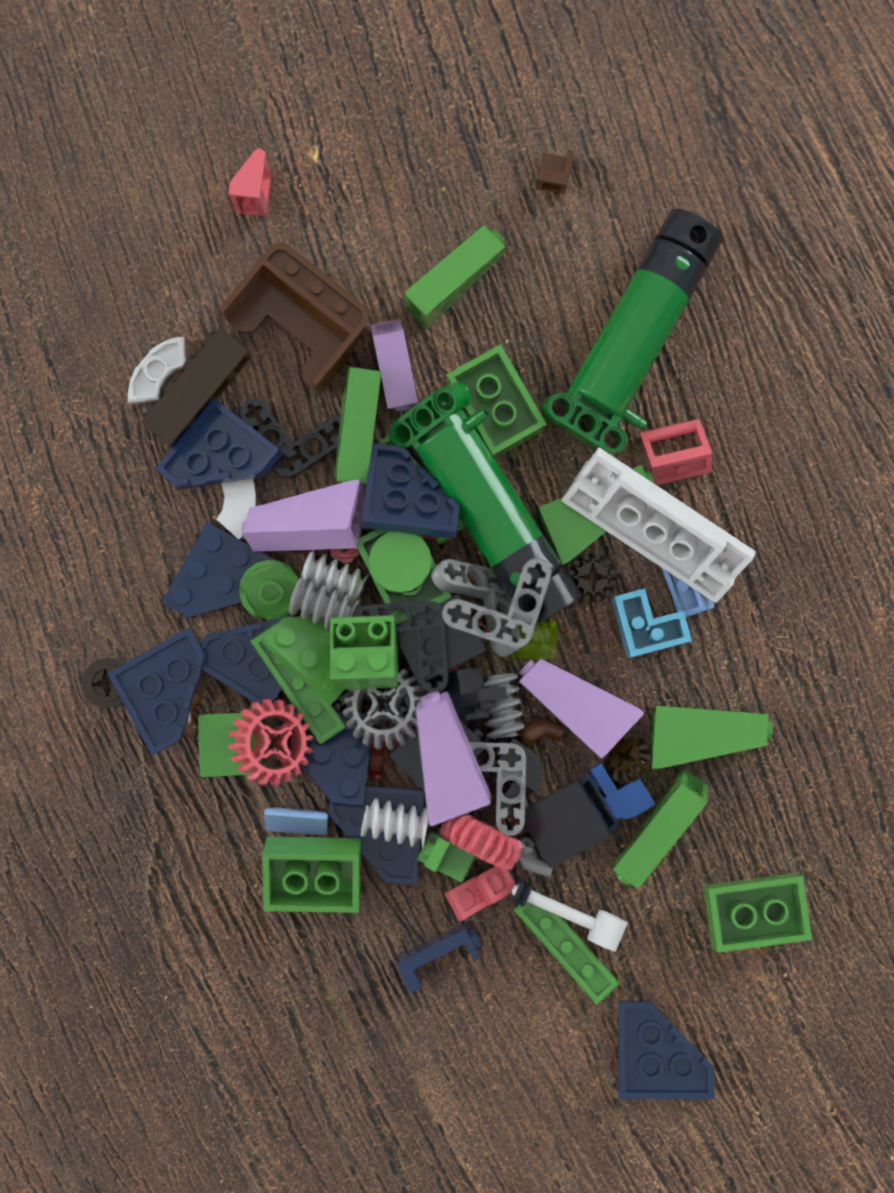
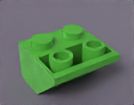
(363, 652)

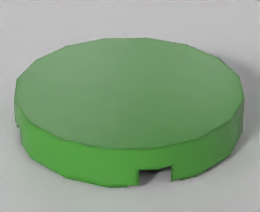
(400, 561)
(268, 589)

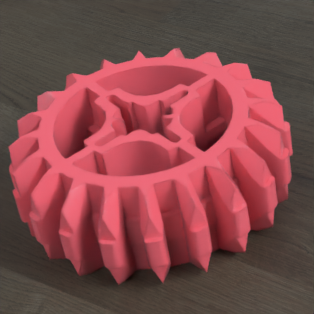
(290, 727)
(482, 840)

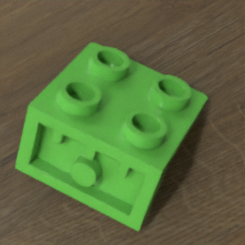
(214, 742)

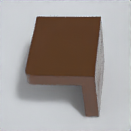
(554, 172)

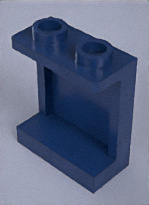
(412, 959)

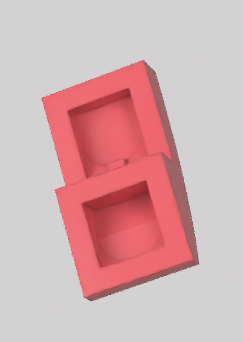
(480, 891)

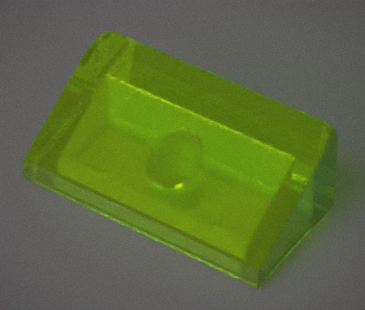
(541, 645)

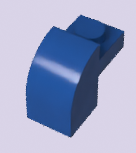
(624, 800)

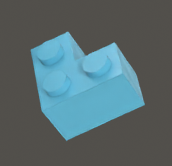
(643, 633)

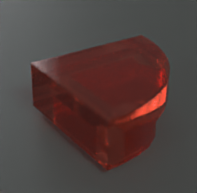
(376, 761)

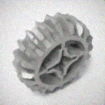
(377, 716)

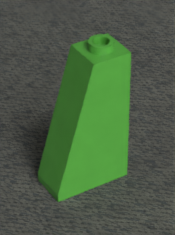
(453, 276)
(357, 423)
(569, 530)
(700, 734)
(661, 828)

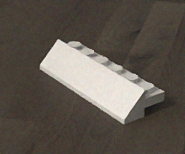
(657, 525)

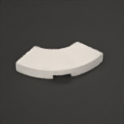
(155, 369)
(237, 501)

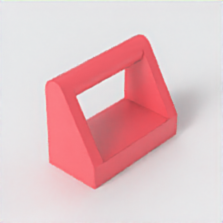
(251, 185)
(681, 463)

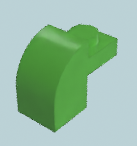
(445, 857)

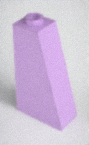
(309, 520)
(582, 708)
(448, 763)

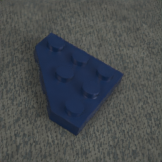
(218, 451)
(405, 496)
(211, 573)
(238, 664)
(161, 688)
(339, 765)
(391, 860)
(657, 1057)

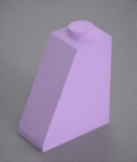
(394, 364)

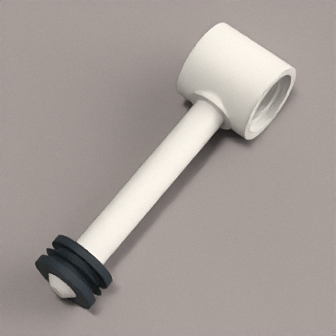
(604, 930)

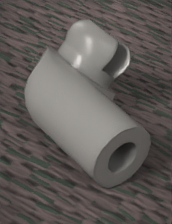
(530, 861)

